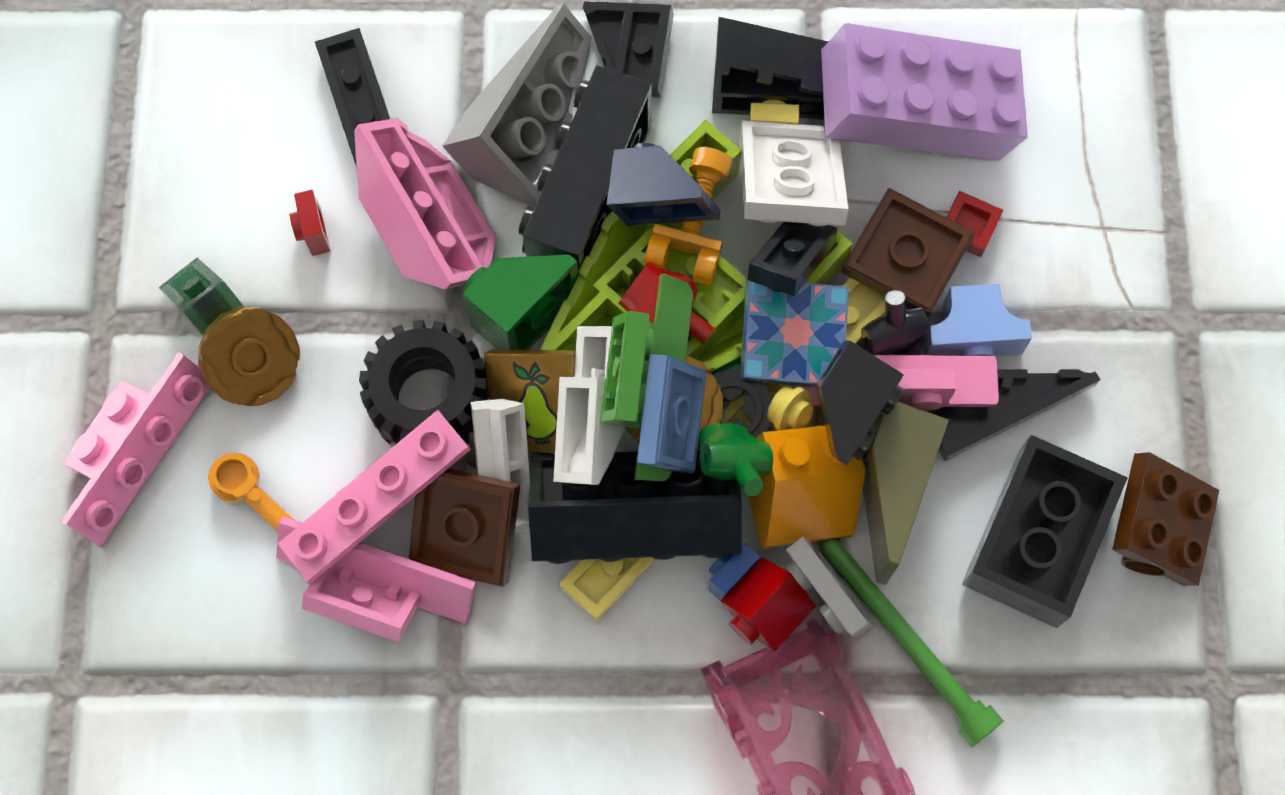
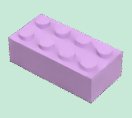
(923, 92)

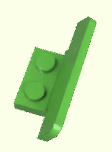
(628, 358)

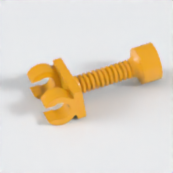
(709, 168)

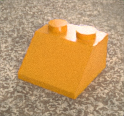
(806, 490)

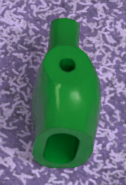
(734, 454)

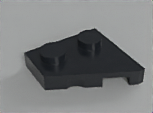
(632, 38)

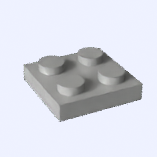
(816, 574)

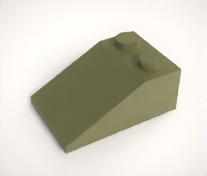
(896, 479)

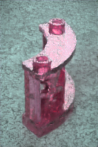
(742, 706)

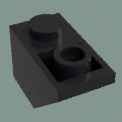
(852, 396)

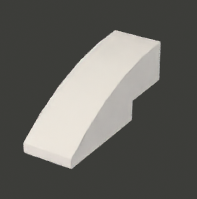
(582, 441)

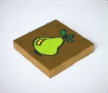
(532, 380)

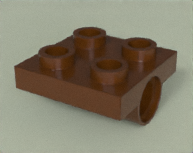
(1165, 521)

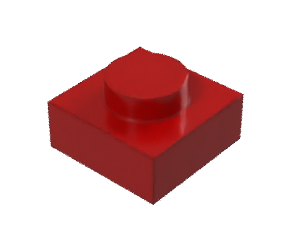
(977, 217)
(309, 223)

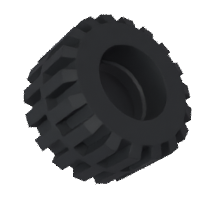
(413, 352)

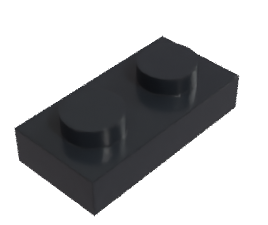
(791, 256)

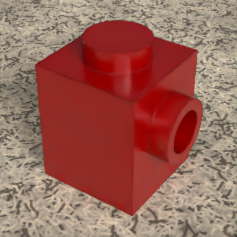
(767, 605)

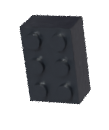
(1045, 531)

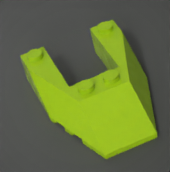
(620, 258)

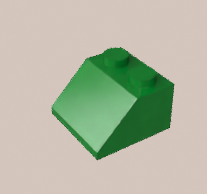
(518, 298)

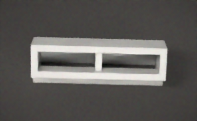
(503, 448)

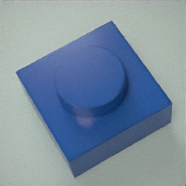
(729, 571)

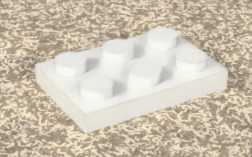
(792, 174)

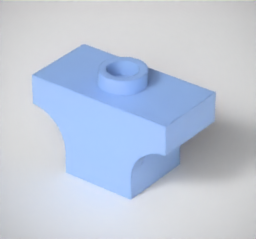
(977, 325)

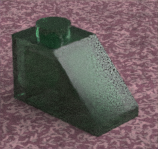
(199, 295)

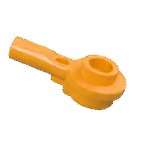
(236, 479)

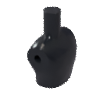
(899, 330)

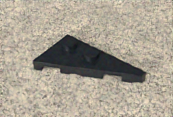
(1020, 398)

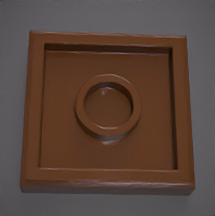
(908, 251)
(466, 526)

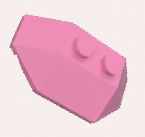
(420, 206)

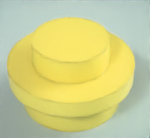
(790, 408)

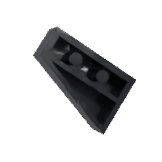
(766, 65)

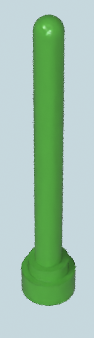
(973, 716)

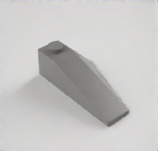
(518, 116)

